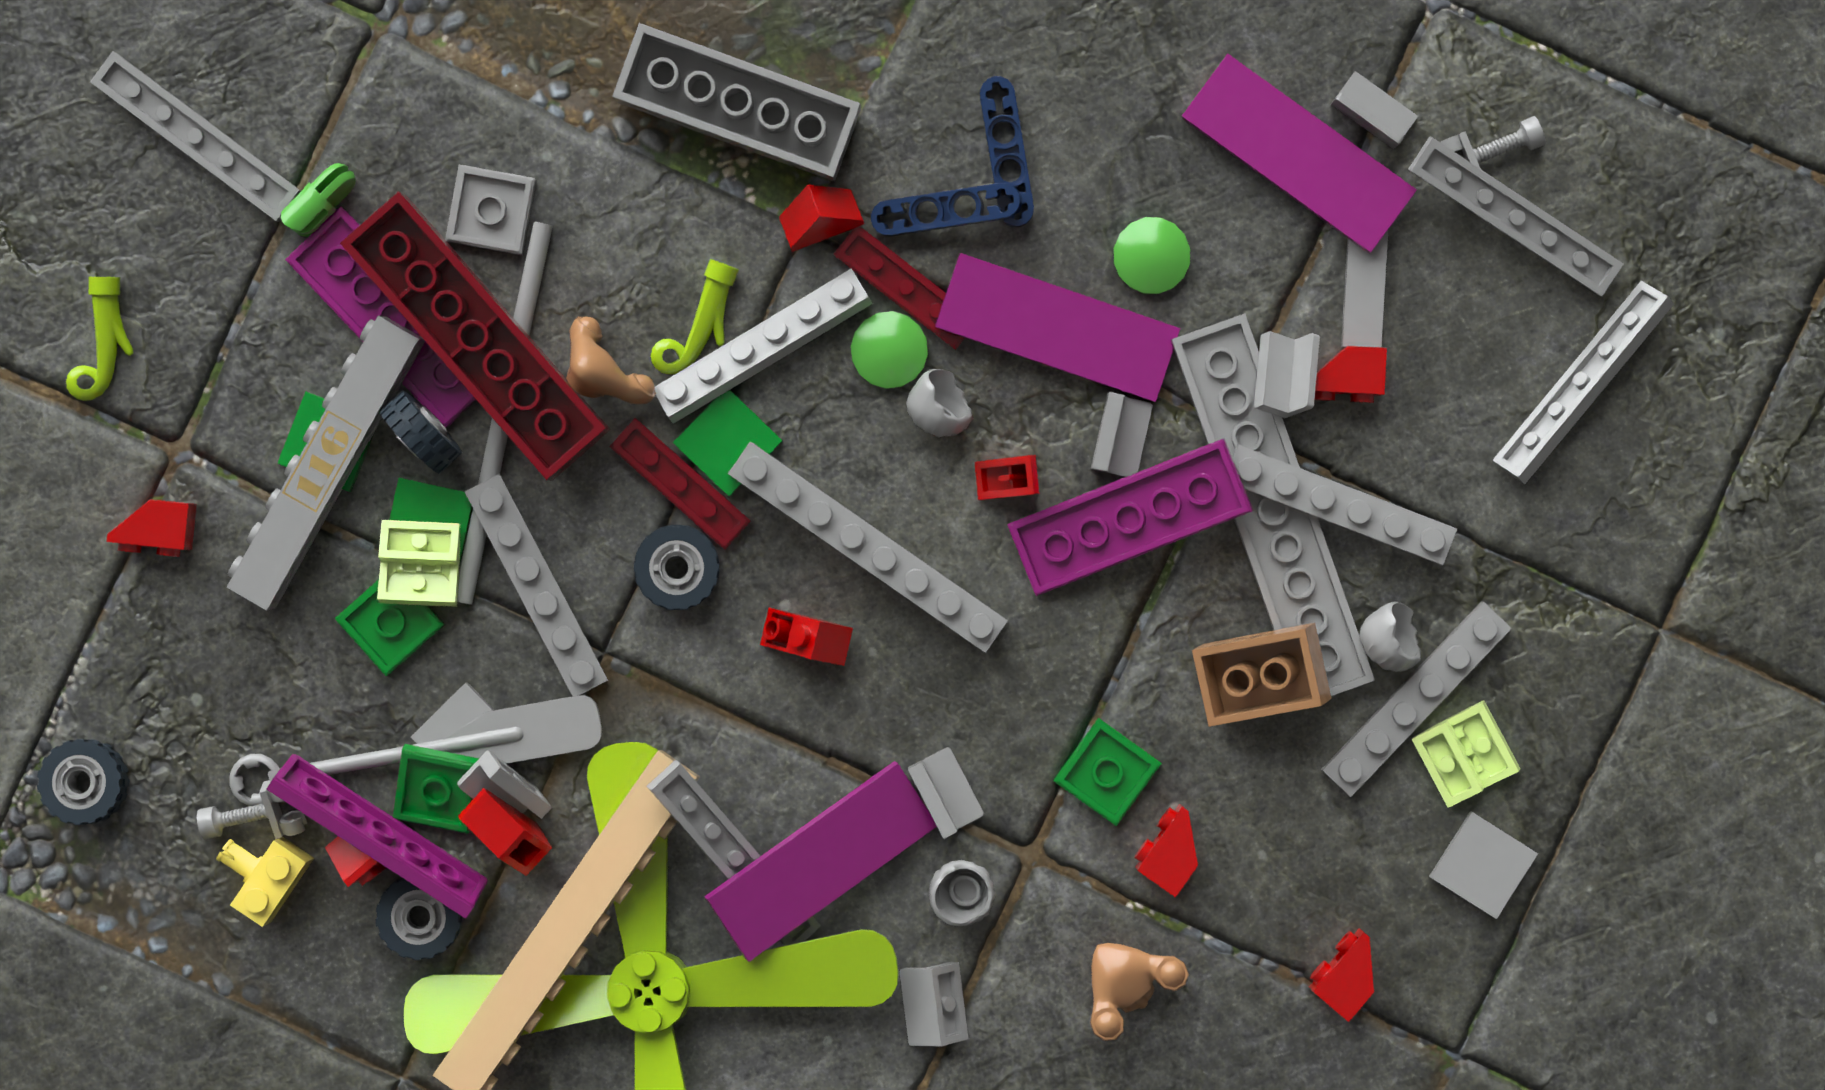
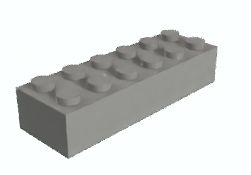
(737, 102)

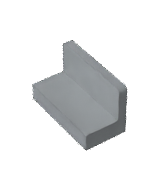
(1374, 110)
(1286, 374)
(1121, 435)
(505, 783)
(945, 791)
(934, 1005)

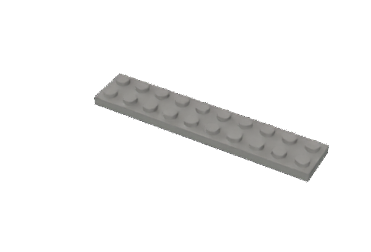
(1280, 541)

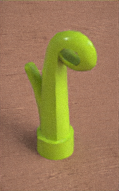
(707, 318)
(108, 333)

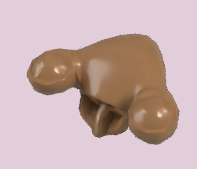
(595, 371)
(1125, 981)

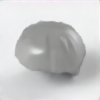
(938, 404)
(1391, 637)
(961, 893)

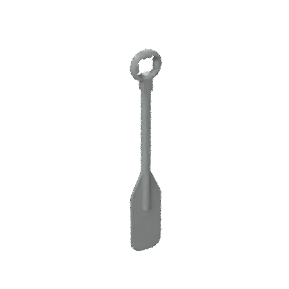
(508, 733)

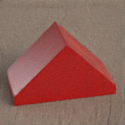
(819, 214)
(1007, 477)

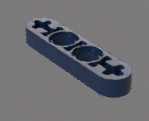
(1010, 151)
(947, 214)

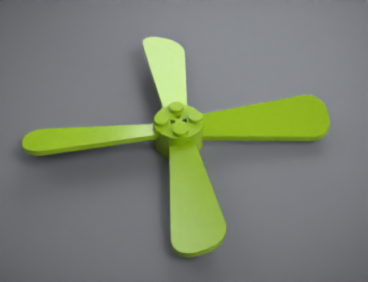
(823, 972)

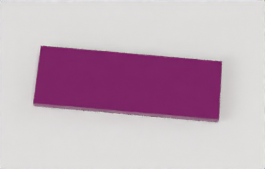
(1298, 153)
(358, 299)
(1057, 327)
(1130, 517)
(378, 835)
(821, 861)

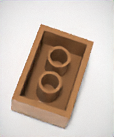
(1261, 674)

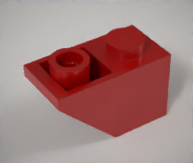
(1353, 372)
(159, 525)
(806, 636)
(506, 831)
(1172, 854)
(353, 863)
(1348, 977)

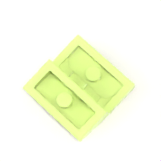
(419, 563)
(1466, 753)

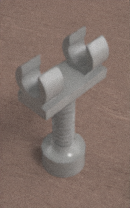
(1529, 134)
(212, 821)

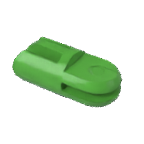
(318, 200)

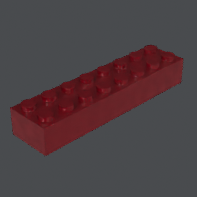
(475, 336)

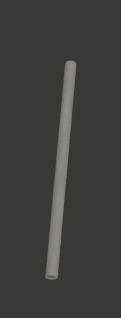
(497, 437)

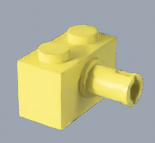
(266, 878)

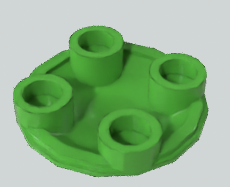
(1151, 255)
(889, 349)

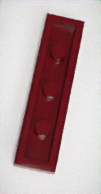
(895, 280)
(680, 483)

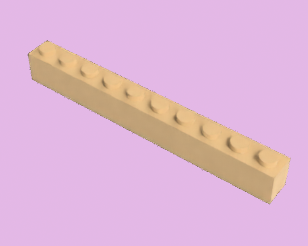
(560, 936)

